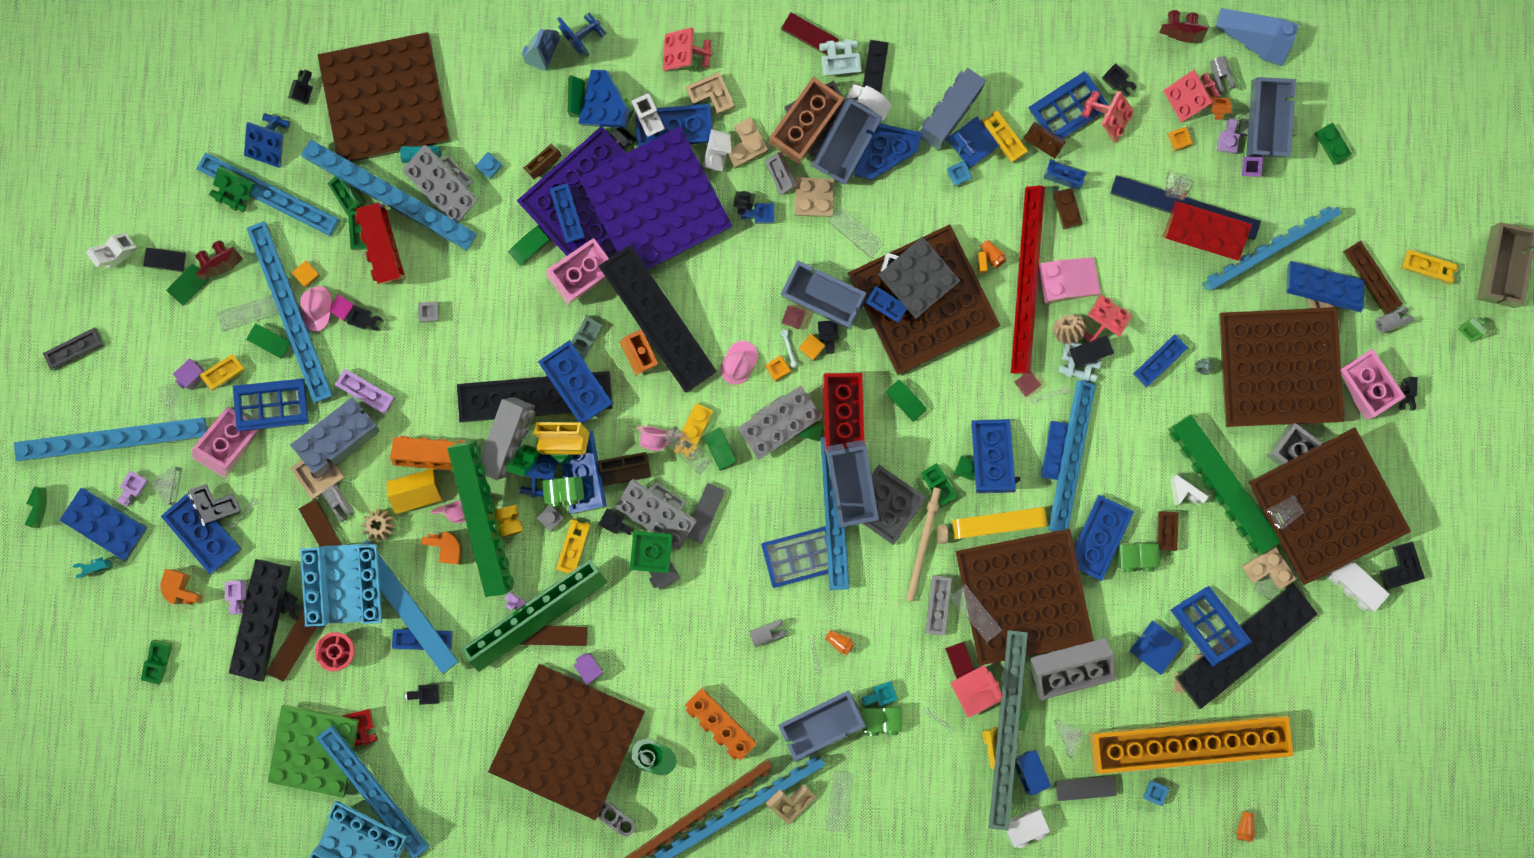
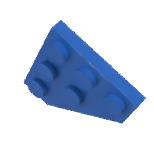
(603, 102)
(886, 149)

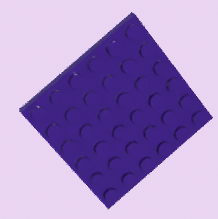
(656, 200)
(538, 201)

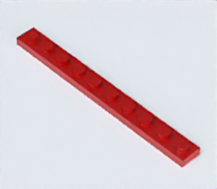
(1027, 280)

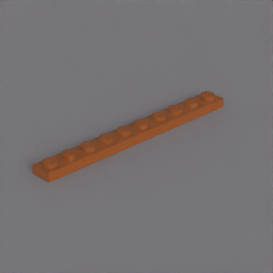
(699, 812)

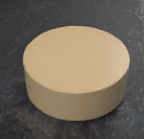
(942, 534)

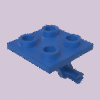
(576, 38)
(264, 142)
(973, 142)
(544, 469)
(1156, 647)

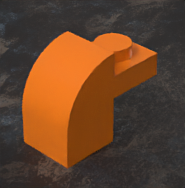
(451, 547)
(173, 588)

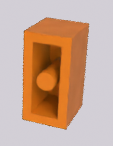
(638, 352)

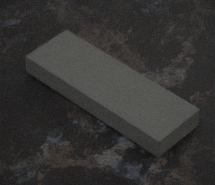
(73, 349)
(705, 512)
(1085, 788)

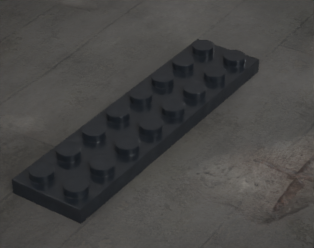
(657, 318)
(482, 399)
(1267, 631)

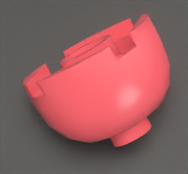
(335, 651)

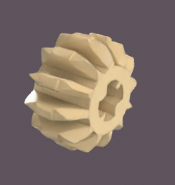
(1069, 329)
(378, 517)

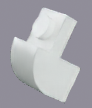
(870, 99)
(647, 114)
(114, 251)

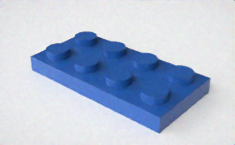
(693, 120)
(1325, 286)
(575, 382)
(993, 456)
(589, 469)
(103, 524)
(1101, 536)
(208, 543)

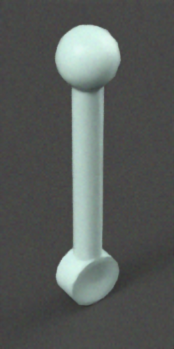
(784, 333)

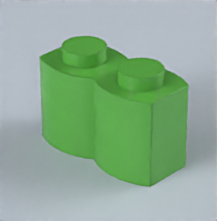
(563, 490)
(1138, 556)
(882, 720)

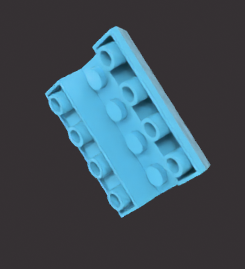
(341, 584)
(357, 836)

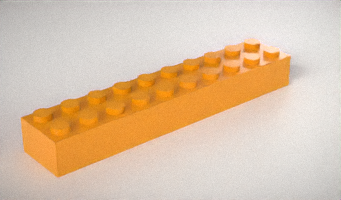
(1191, 744)

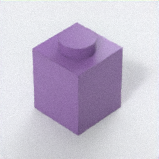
(1252, 166)
(189, 374)
(588, 667)

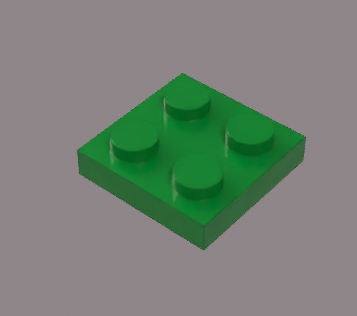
(651, 552)

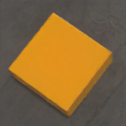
(1180, 138)
(982, 262)
(305, 274)
(811, 347)
(778, 368)

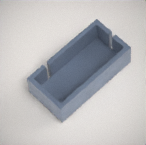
(954, 106)
(1271, 117)
(845, 141)
(824, 295)
(335, 437)
(852, 483)
(822, 726)

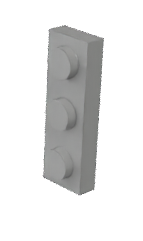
(938, 605)

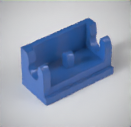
(1064, 175)
(886, 304)
(1031, 772)

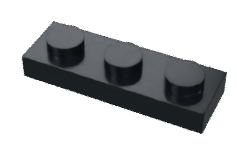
(875, 64)

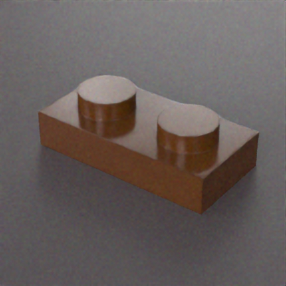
(1044, 140)
(542, 161)
(1067, 208)
(1167, 530)

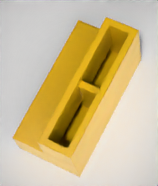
(561, 438)
(413, 491)

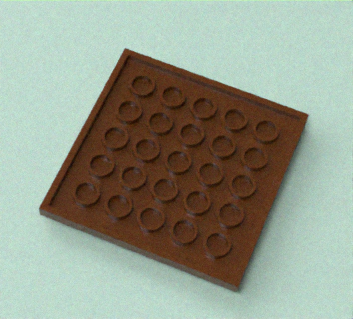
(383, 97)
(946, 324)
(1281, 367)
(1342, 503)
(1028, 588)
(566, 742)

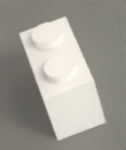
(1027, 827)

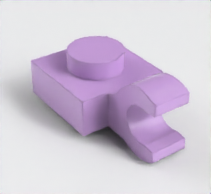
(1228, 139)
(132, 485)
(235, 592)
(514, 601)

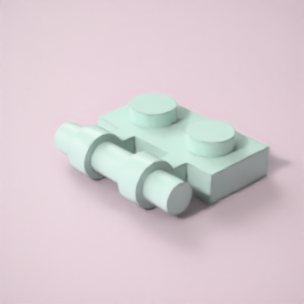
(843, 63)
(1070, 371)

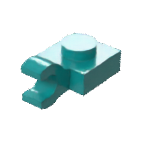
(97, 565)
(882, 694)

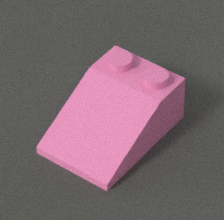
(578, 271)
(1068, 279)
(1371, 385)
(222, 444)

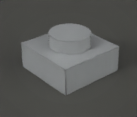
(428, 311)
(550, 518)

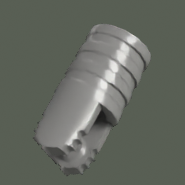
(1221, 70)
(1392, 320)
(337, 502)
(762, 634)

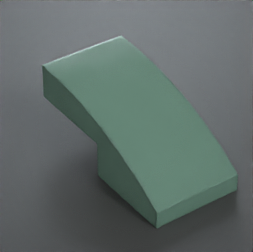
(586, 335)

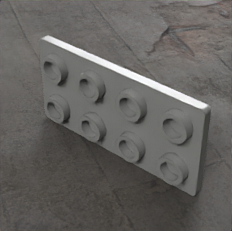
(441, 182)
(779, 422)
(657, 510)

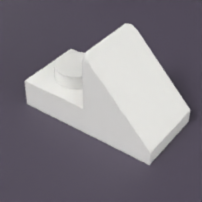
(717, 148)
(1181, 488)

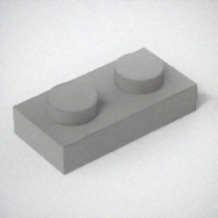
(781, 173)

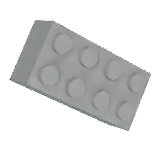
(506, 436)
(1291, 444)
(1073, 669)

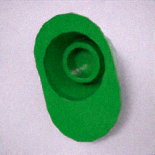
(653, 757)

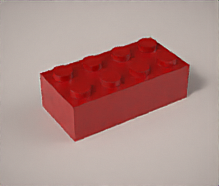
(1207, 230)
(380, 243)
(842, 408)

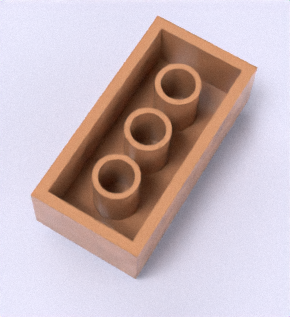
(806, 120)

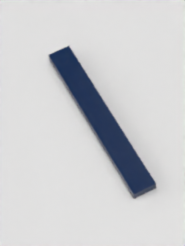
(1156, 198)

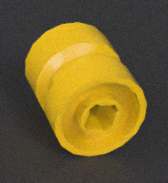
(508, 520)

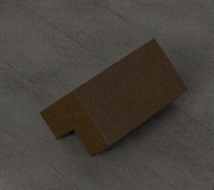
(625, 468)

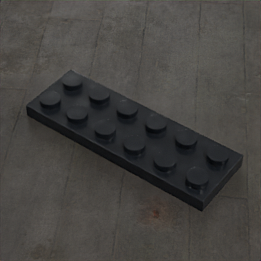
(259, 620)

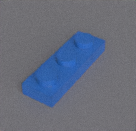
(567, 213)
(1160, 360)
(1054, 450)
(405, 640)

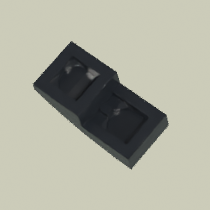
(164, 259)
(1091, 351)

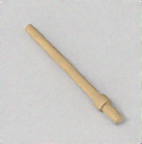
(932, 507)

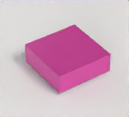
(341, 307)

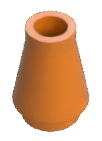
(994, 254)
(840, 642)
(1246, 829)

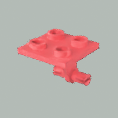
(679, 50)
(1190, 95)
(1116, 114)
(1109, 316)
(977, 690)

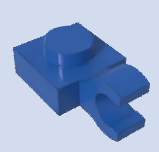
(762, 213)

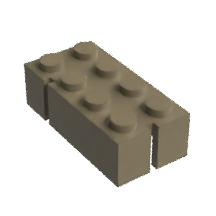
(1505, 266)

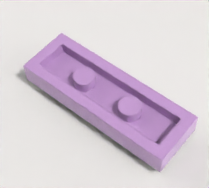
(365, 391)

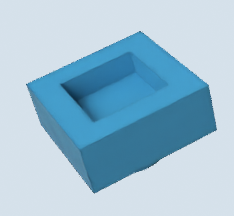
(489, 165)
(959, 173)
(1155, 793)

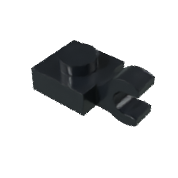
(300, 90)
(743, 200)
(828, 332)
(1409, 389)
(613, 521)
(427, 694)

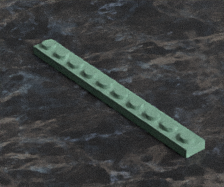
(1007, 730)

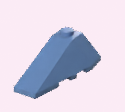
(1262, 34)
(541, 48)

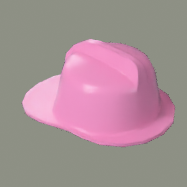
(316, 308)
(739, 362)
(652, 437)
(452, 511)

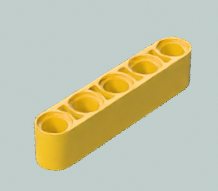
(999, 523)

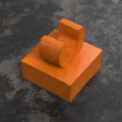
(1220, 106)

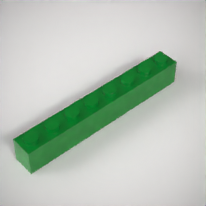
(1224, 485)
(480, 518)
(534, 615)

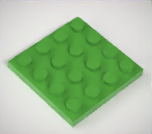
(300, 758)

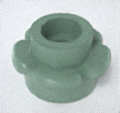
(1204, 366)

